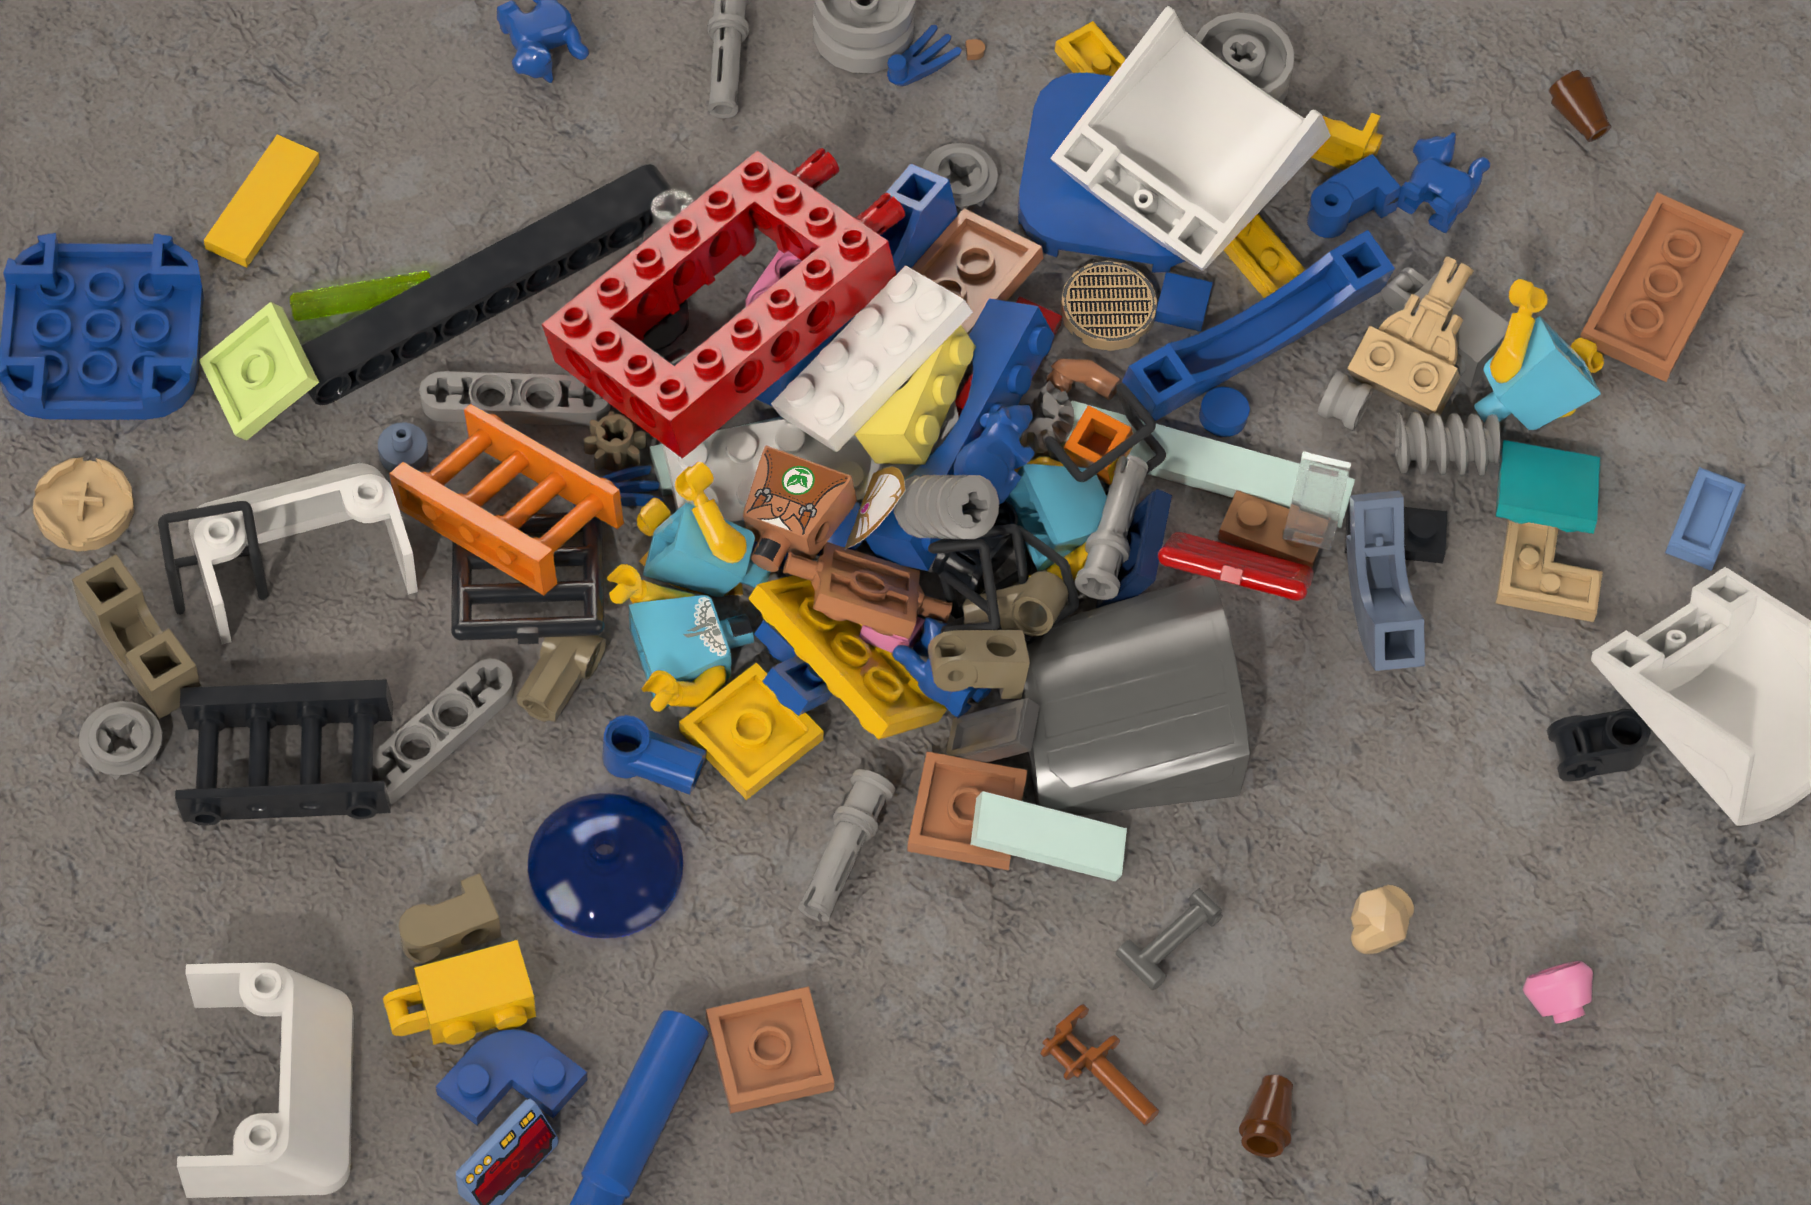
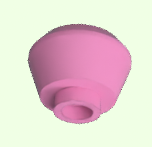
(1561, 990)

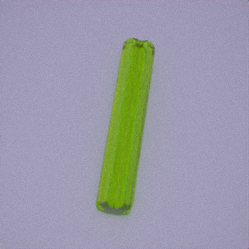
(351, 296)

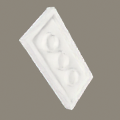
(871, 358)

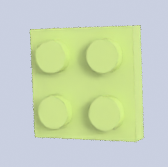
(258, 371)

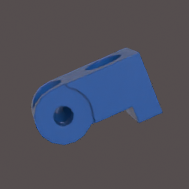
(1351, 195)

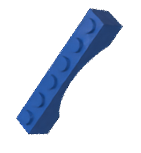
(928, 212)
(1310, 300)
(1007, 353)

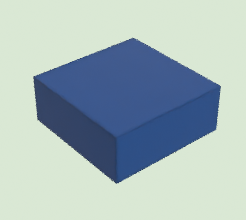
(1183, 301)

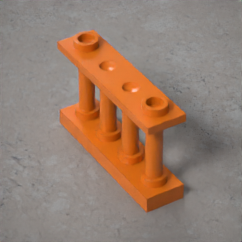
(498, 537)

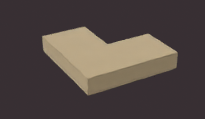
(1537, 583)

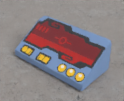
(507, 1157)

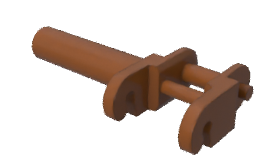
(1095, 1061)

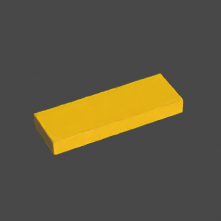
(261, 201)

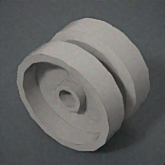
(862, 32)
(1253, 49)

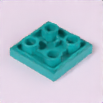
(1548, 487)

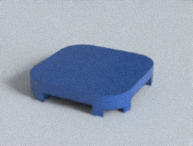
(1056, 207)
(101, 330)

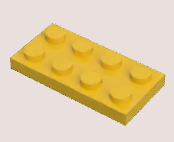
(856, 672)

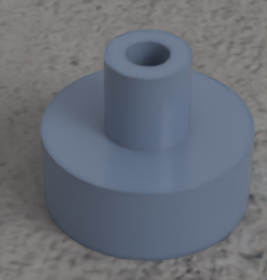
(402, 444)

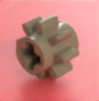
(614, 442)

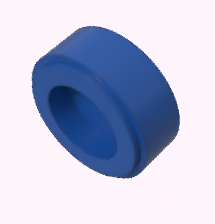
(1224, 411)

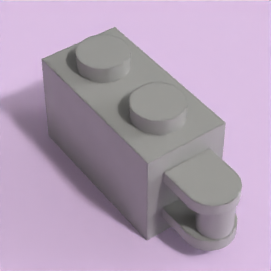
(1478, 334)

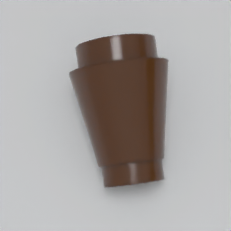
(1579, 103)
(1268, 1118)

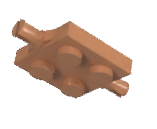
(867, 590)

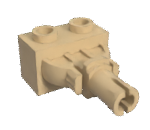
(1413, 354)

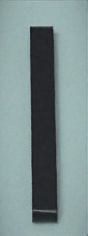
(483, 285)

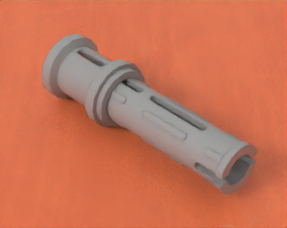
(727, 31)
(1109, 544)
(853, 825)

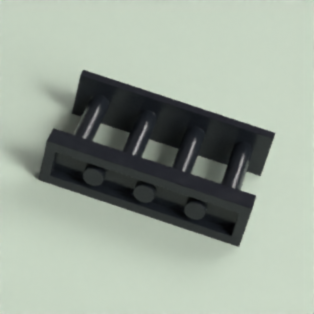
(272, 705)

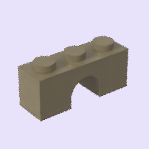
(122, 620)

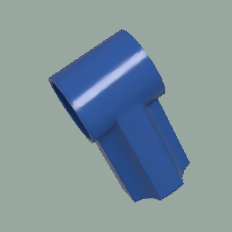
(656, 756)

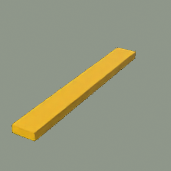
(1256, 248)

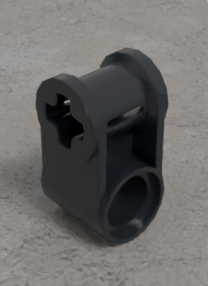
(967, 563)
(1589, 746)

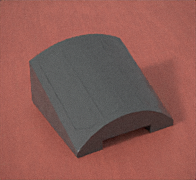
(1138, 704)

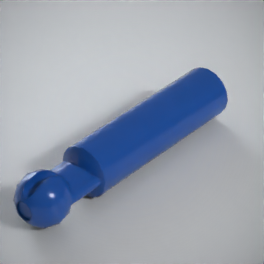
(641, 1110)

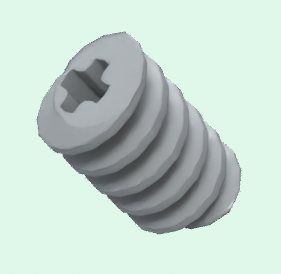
(1447, 442)
(947, 506)

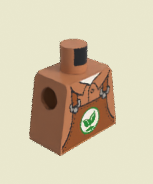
(794, 507)

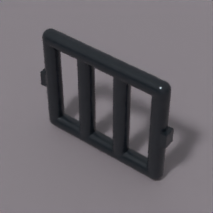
(531, 629)

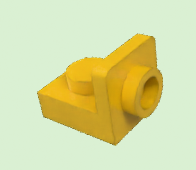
(1349, 144)

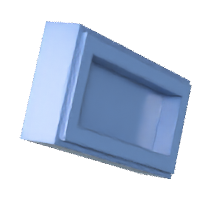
(1705, 518)

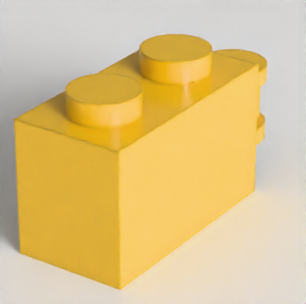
(465, 996)

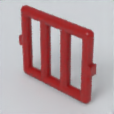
(1236, 566)

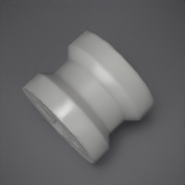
(1345, 400)

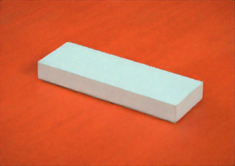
(1048, 836)

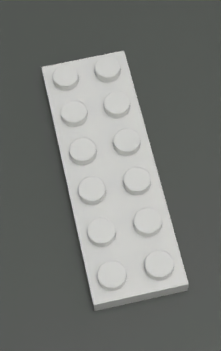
(736, 452)

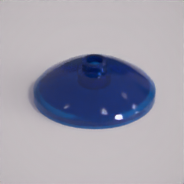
(612, 891)

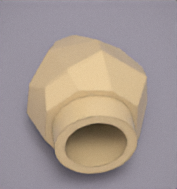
(1380, 919)

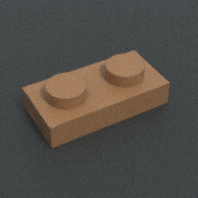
(1260, 528)

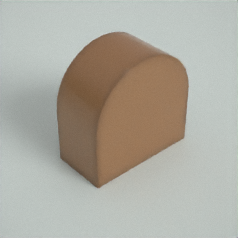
(974, 49)

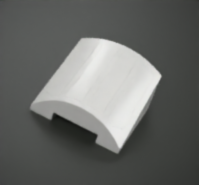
(1186, 144)
(1726, 693)

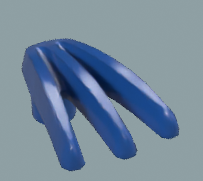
(910, 68)
(628, 488)

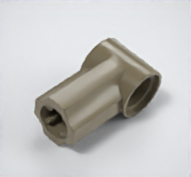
(1025, 606)
(558, 673)

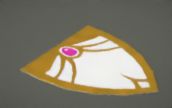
(879, 500)

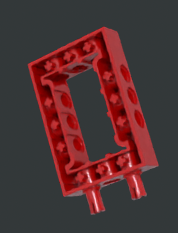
(684, 404)

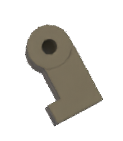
(980, 660)
(450, 926)

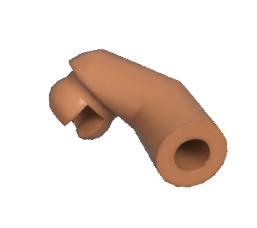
(1086, 372)

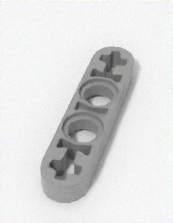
(516, 389)
(440, 737)

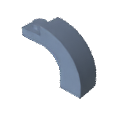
(1379, 584)

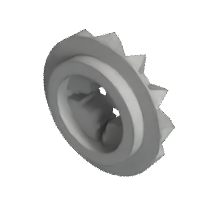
(965, 160)
(1058, 416)
(118, 720)

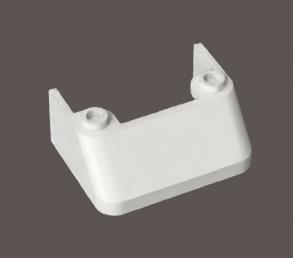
(294, 508)
(309, 1140)

